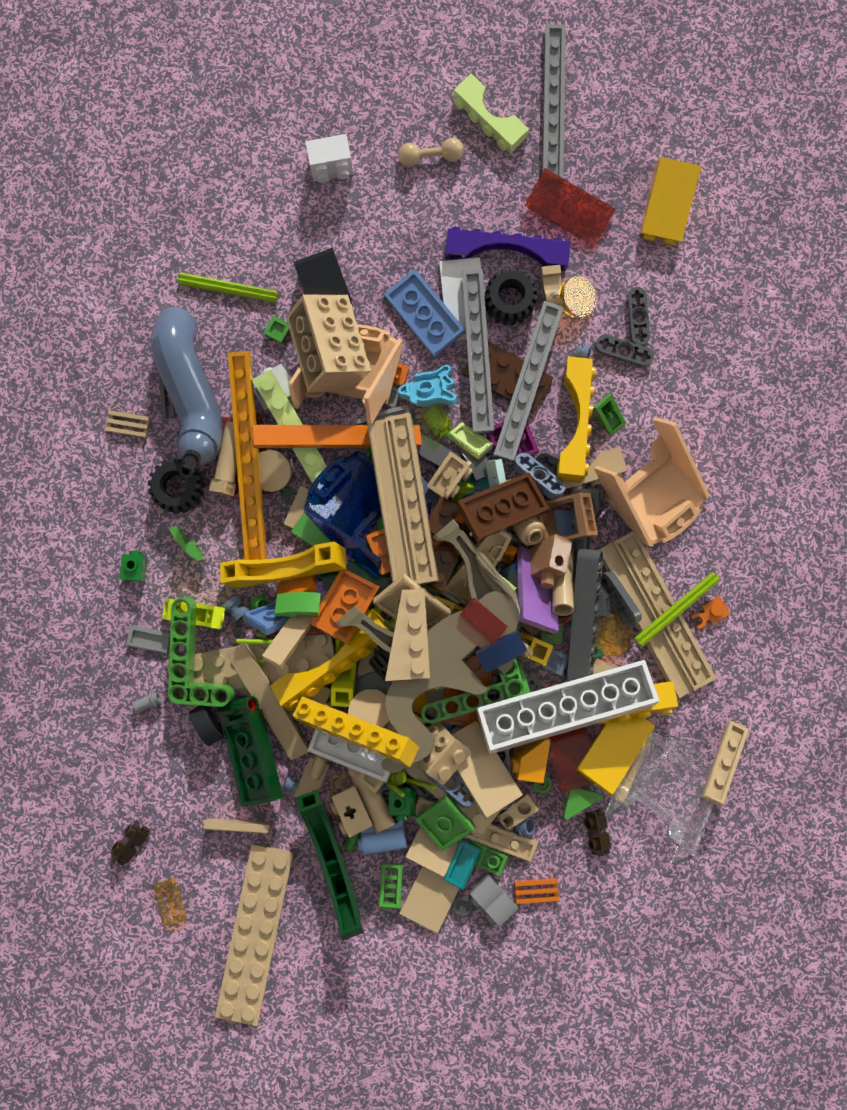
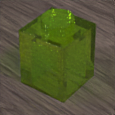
(437, 421)

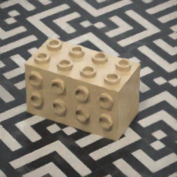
(328, 343)

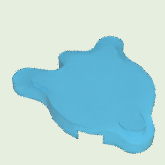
(430, 388)

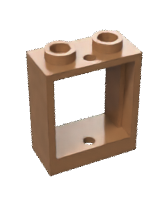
(584, 516)

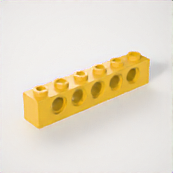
(356, 731)

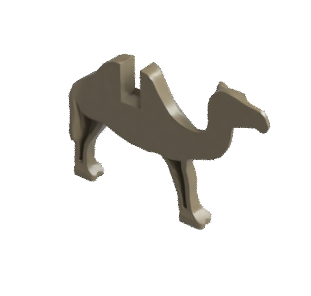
(448, 643)

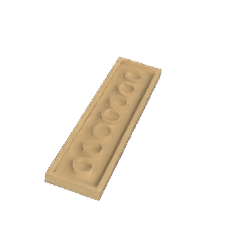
(217, 668)
(254, 935)

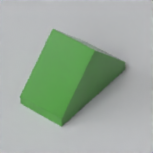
(608, 415)
(578, 800)

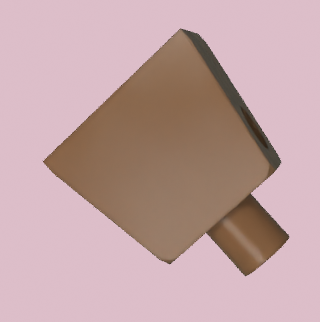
(550, 559)

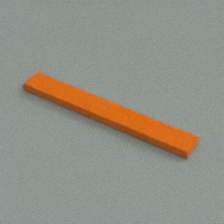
(315, 436)

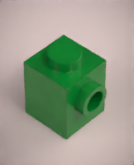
(133, 566)
(404, 806)

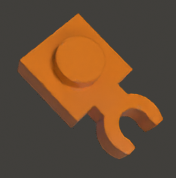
(712, 611)

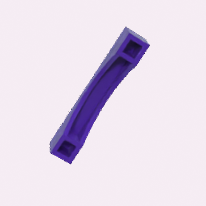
(466, 243)

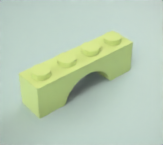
(507, 131)

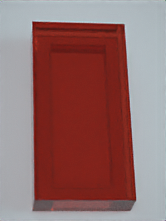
(483, 620)

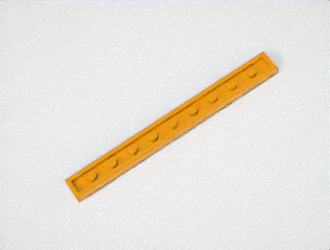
(246, 456)

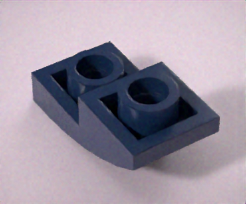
(501, 652)

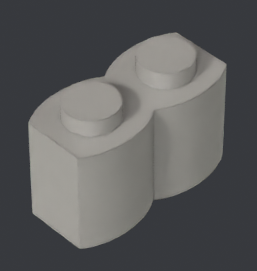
(493, 900)

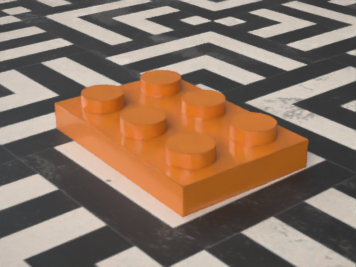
(342, 596)

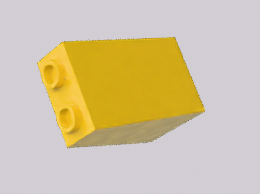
(669, 200)

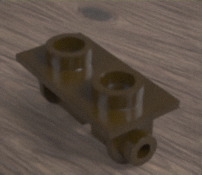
(132, 835)
(598, 842)

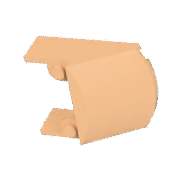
(374, 390)
(662, 494)

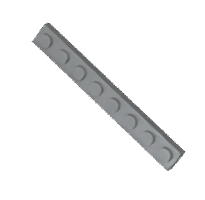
(554, 98)
(478, 351)
(528, 381)

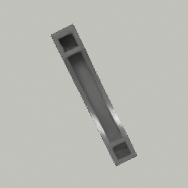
(598, 506)

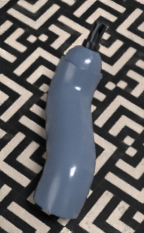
(187, 388)

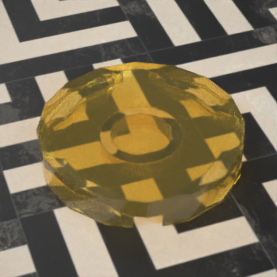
(578, 296)
(612, 636)

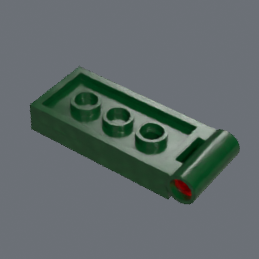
(250, 751)

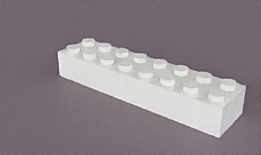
(567, 706)

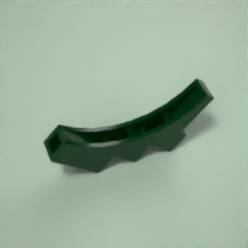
(333, 863)

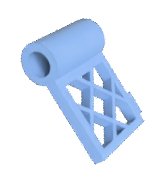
(387, 840)

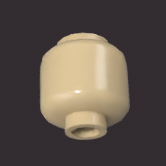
(530, 531)

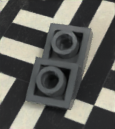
(479, 468)

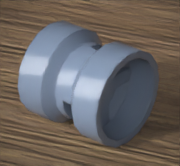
(235, 608)

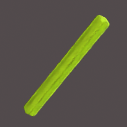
(227, 287)
(677, 609)

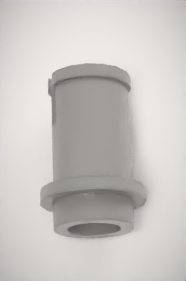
(147, 702)

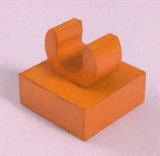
(401, 374)

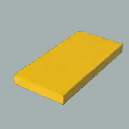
(614, 752)

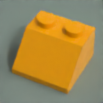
(530, 760)

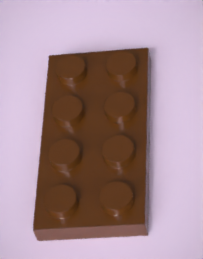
(505, 373)
(502, 506)
(444, 552)

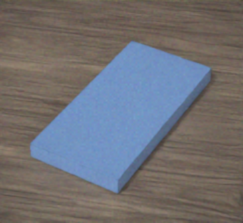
(424, 313)

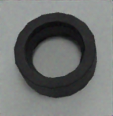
(206, 724)

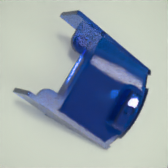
(347, 504)

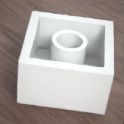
(329, 158)

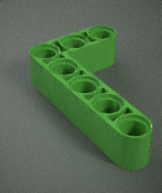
(188, 661)
(463, 708)

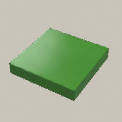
(445, 823)

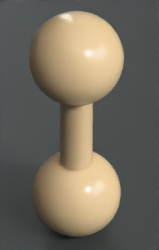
(410, 154)

